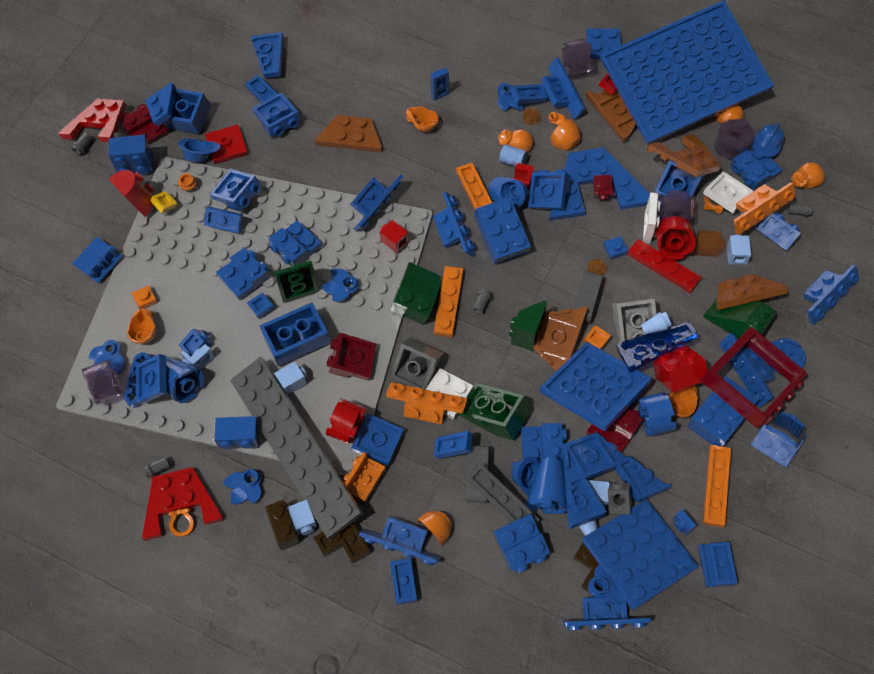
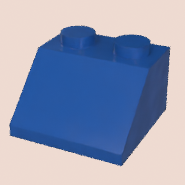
(677, 180)

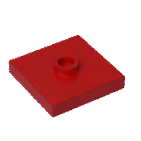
(230, 141)

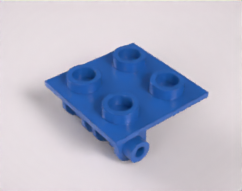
(97, 259)

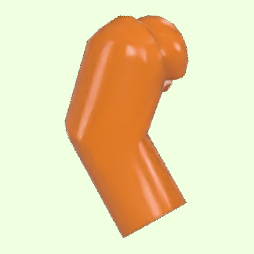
(556, 118)

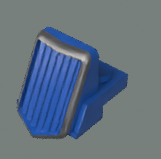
(780, 438)

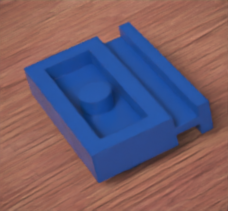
(717, 564)

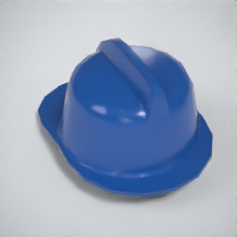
(768, 140)
(197, 150)
(506, 187)
(525, 473)

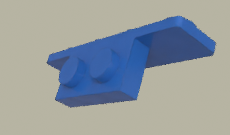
(562, 90)
(371, 197)
(451, 226)
(828, 291)
(751, 370)
(402, 537)
(600, 612)

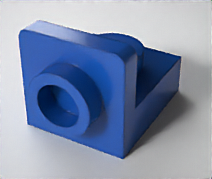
(195, 340)

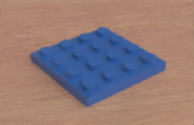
(595, 386)
(639, 554)

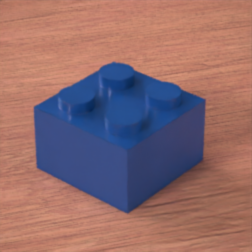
(188, 111)
(131, 154)

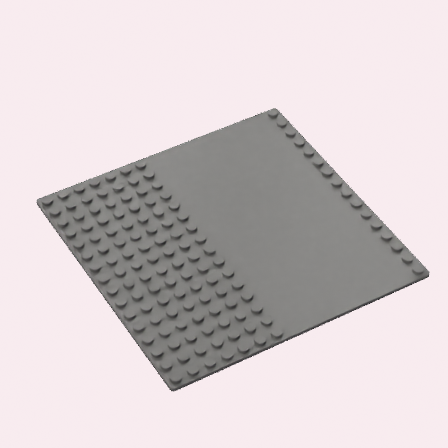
(180, 264)

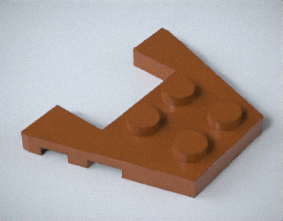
(695, 159)

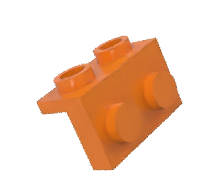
(363, 477)

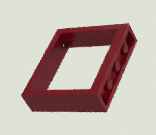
(773, 357)

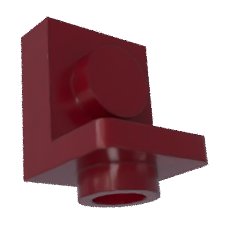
(602, 187)

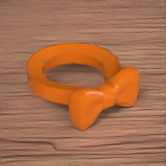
(708, 206)
(185, 512)

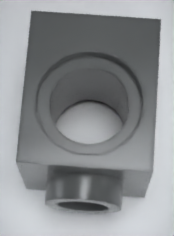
(617, 505)

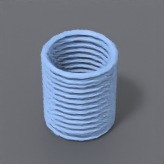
(512, 155)

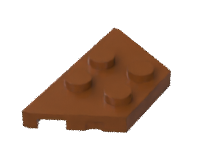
(614, 112)
(350, 133)
(746, 290)
(559, 335)

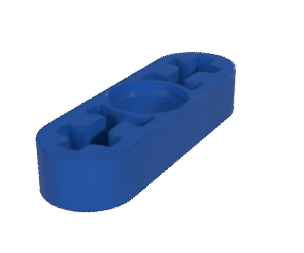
(129, 391)

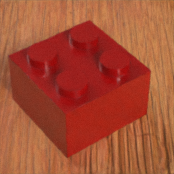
(680, 368)

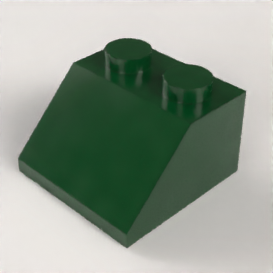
(527, 325)

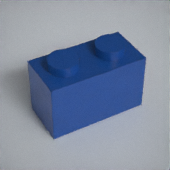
(236, 432)

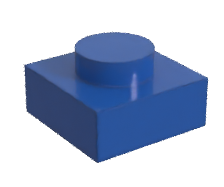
(615, 247)
(260, 305)
(683, 523)

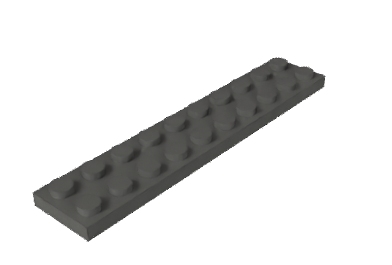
(296, 448)

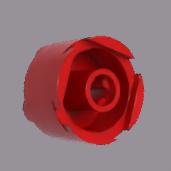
(675, 237)
(345, 421)

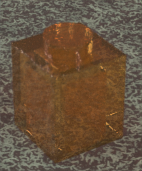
(708, 243)

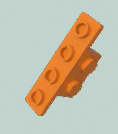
(761, 204)
(425, 404)

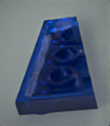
(649, 347)

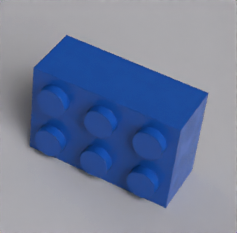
(502, 230)
(295, 334)
(718, 420)

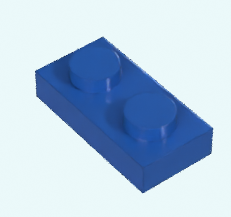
(439, 83)
(260, 89)
(529, 94)
(223, 219)
(453, 444)
(403, 581)

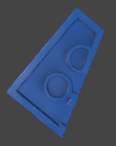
(269, 53)

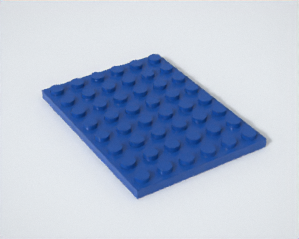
(686, 72)

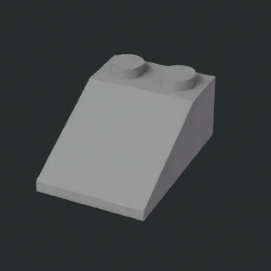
(630, 315)

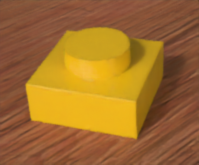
(163, 202)

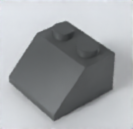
(416, 364)

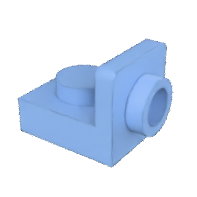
(199, 358)

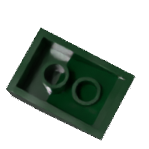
(296, 281)
(416, 293)
(742, 317)
(496, 410)

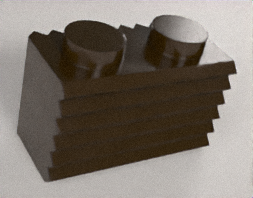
(282, 525)

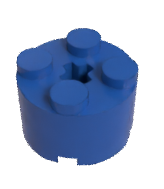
(657, 414)

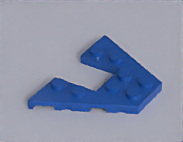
(598, 161)
(592, 457)

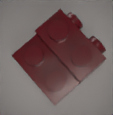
(141, 123)
(351, 356)
(621, 430)

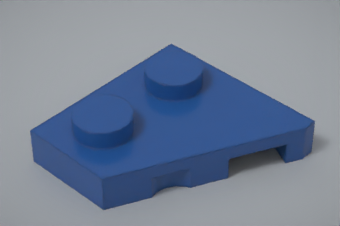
(161, 104)

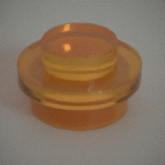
(530, 116)
(596, 266)

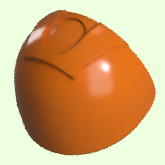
(566, 135)
(438, 524)

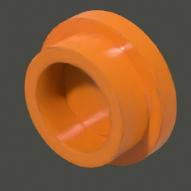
(187, 182)

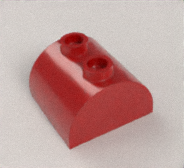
(134, 190)

